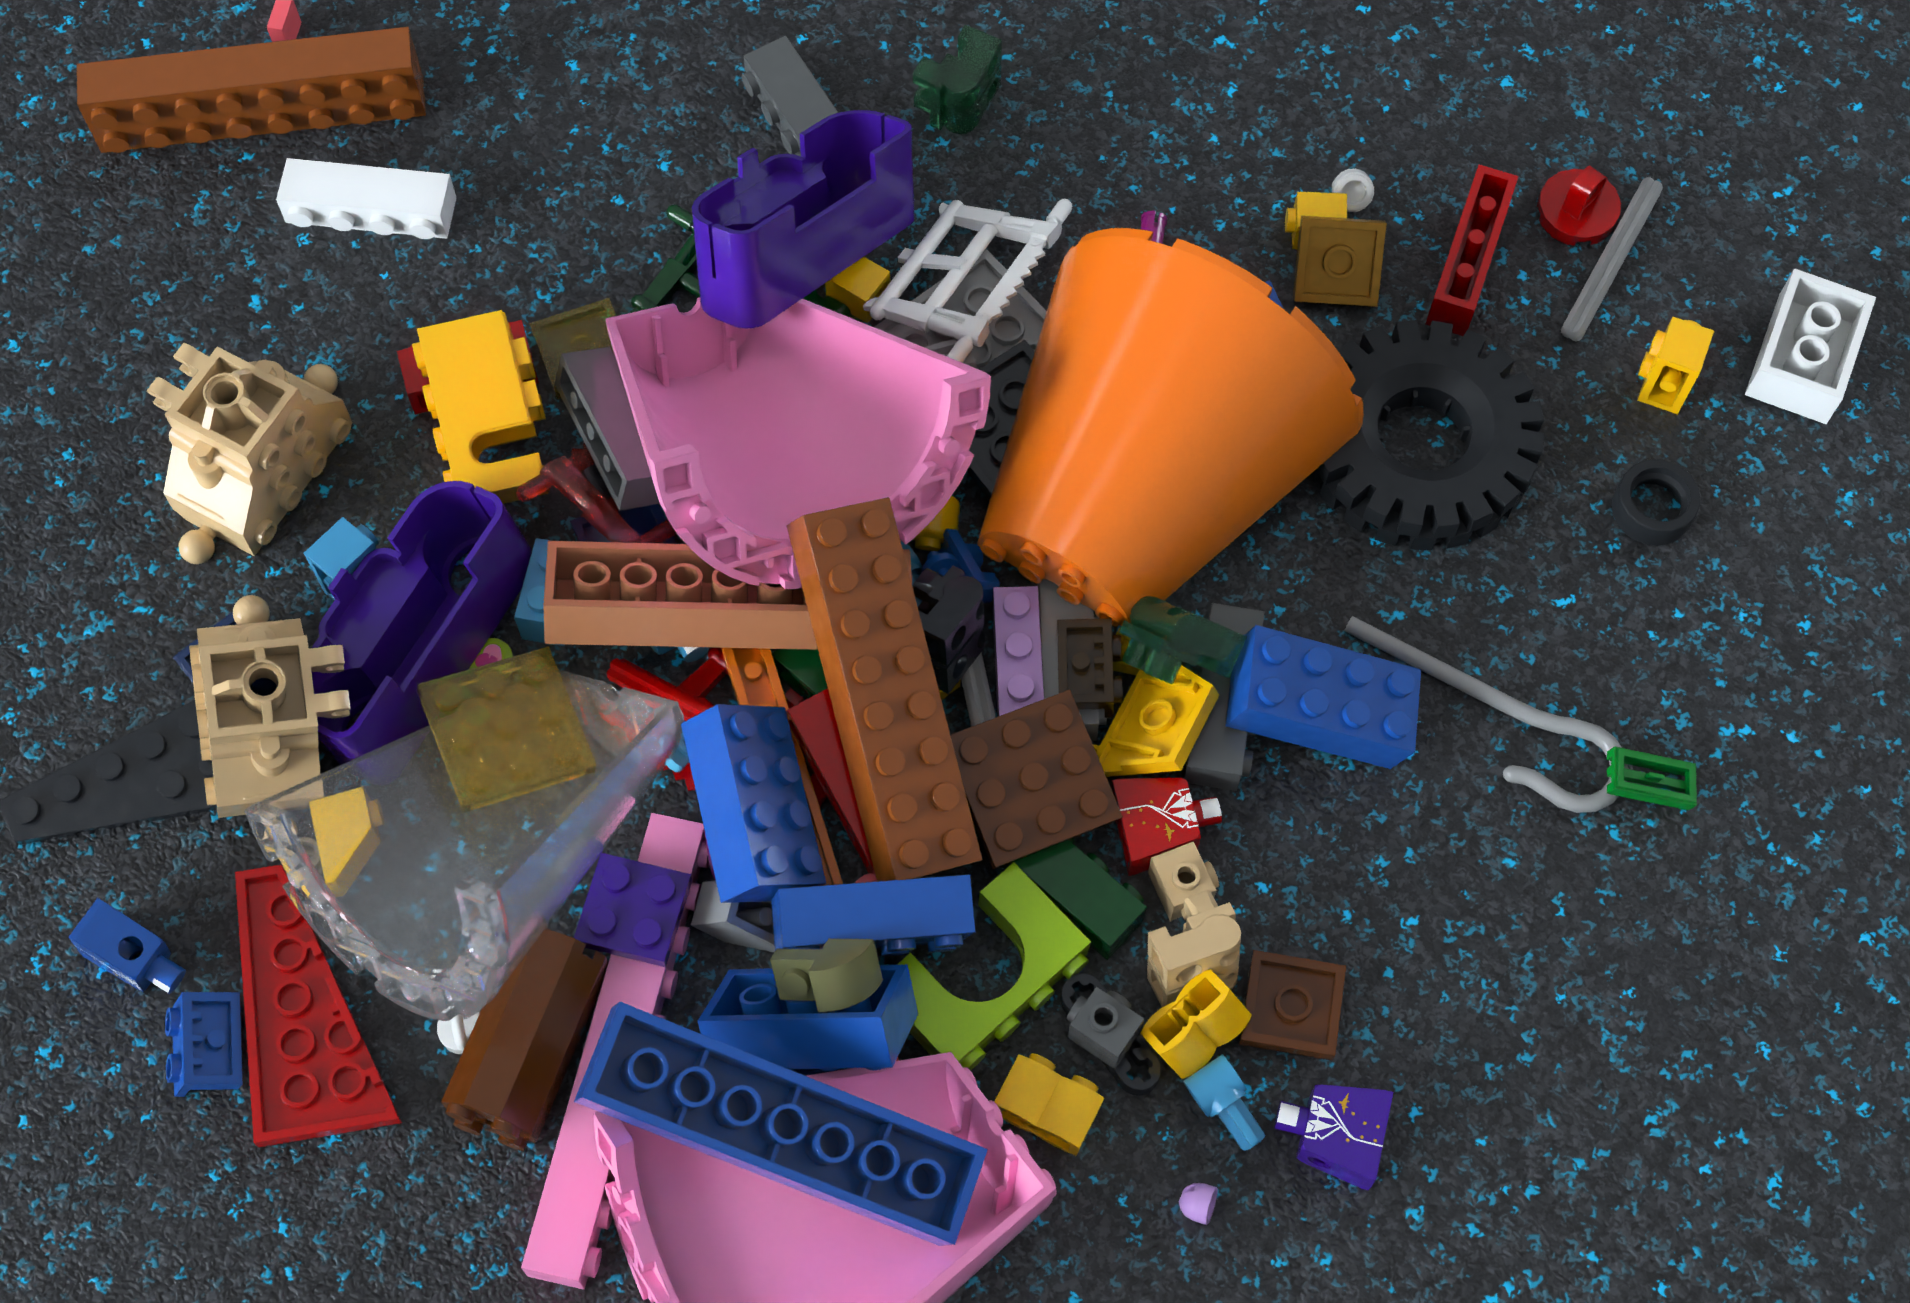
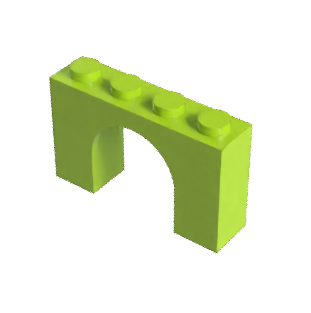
(1048, 950)

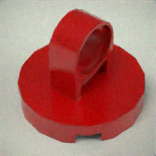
(1579, 206)

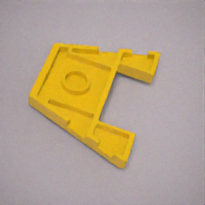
(1155, 722)

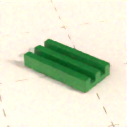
(1619, 787)

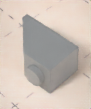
(734, 923)

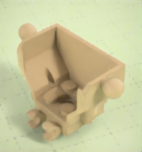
(244, 445)
(254, 739)

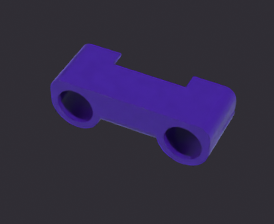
(802, 217)
(407, 622)

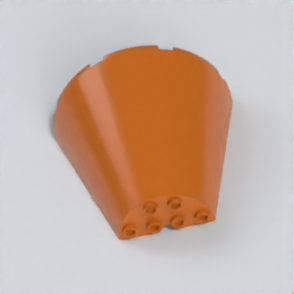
(1158, 421)

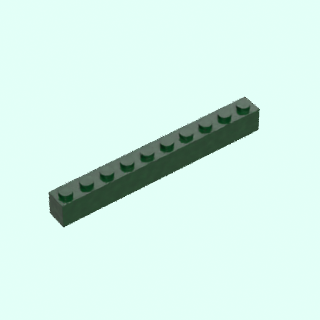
(1067, 876)

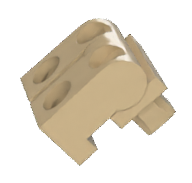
(1207, 942)

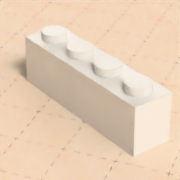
(366, 198)

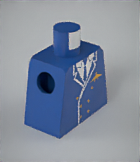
(113, 939)

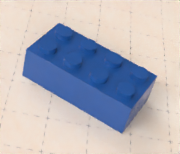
(1324, 698)
(752, 802)
(890, 912)
(797, 1036)

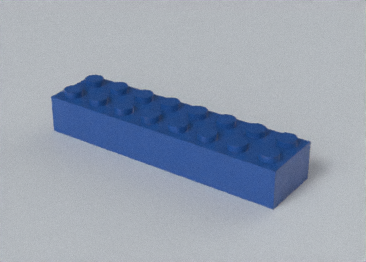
(781, 1125)

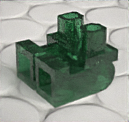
(960, 86)
(1170, 635)

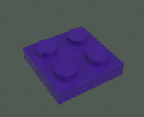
(633, 909)

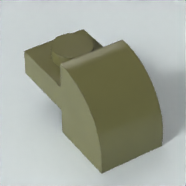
(831, 976)

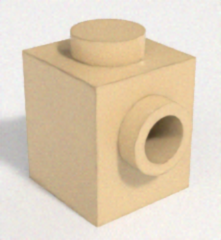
(1179, 876)

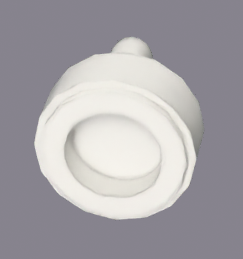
(1356, 186)
(456, 1032)

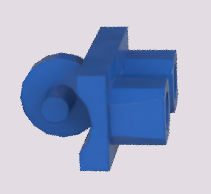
(964, 556)

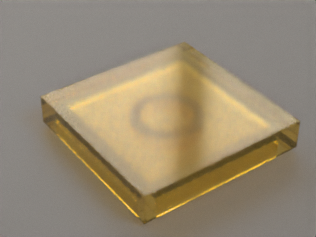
(571, 332)

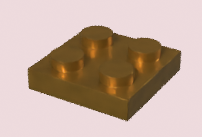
(1339, 261)

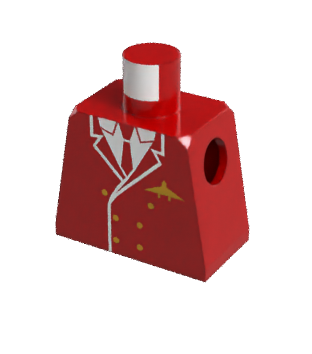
(1159, 818)

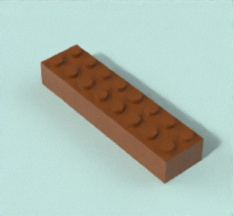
(251, 89)
(883, 690)

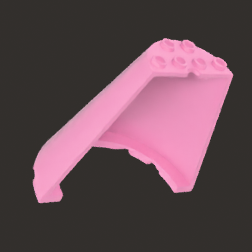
(791, 425)
(732, 1236)

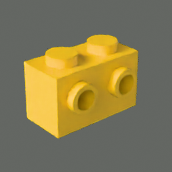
(1673, 364)

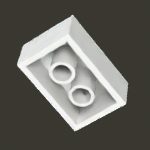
(1810, 346)

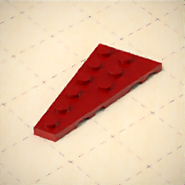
(302, 1042)

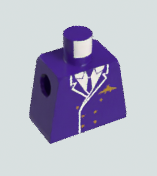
(1340, 1130)

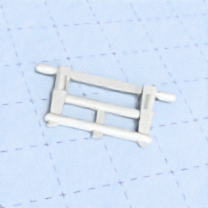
(989, 223)

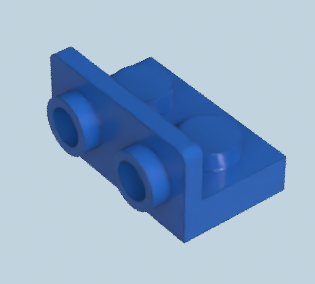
(204, 1042)

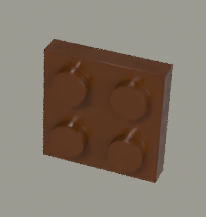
(1293, 1005)

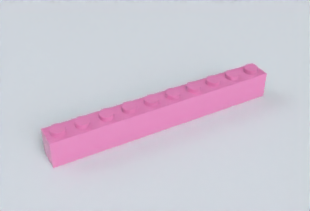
(574, 1192)

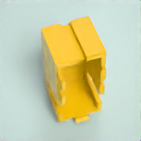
(480, 399)

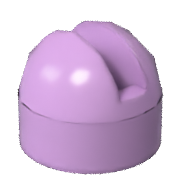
(1198, 1202)

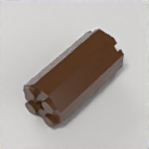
(525, 1042)

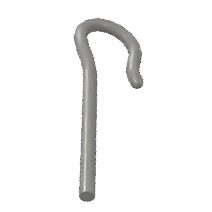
(1509, 706)

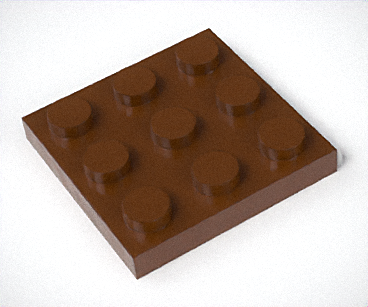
(1033, 779)

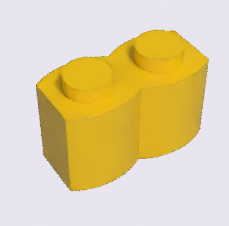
(1196, 1024)
(1048, 1103)

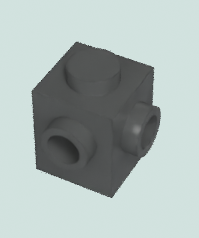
(1104, 1025)

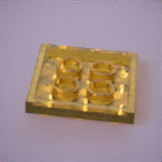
(506, 729)

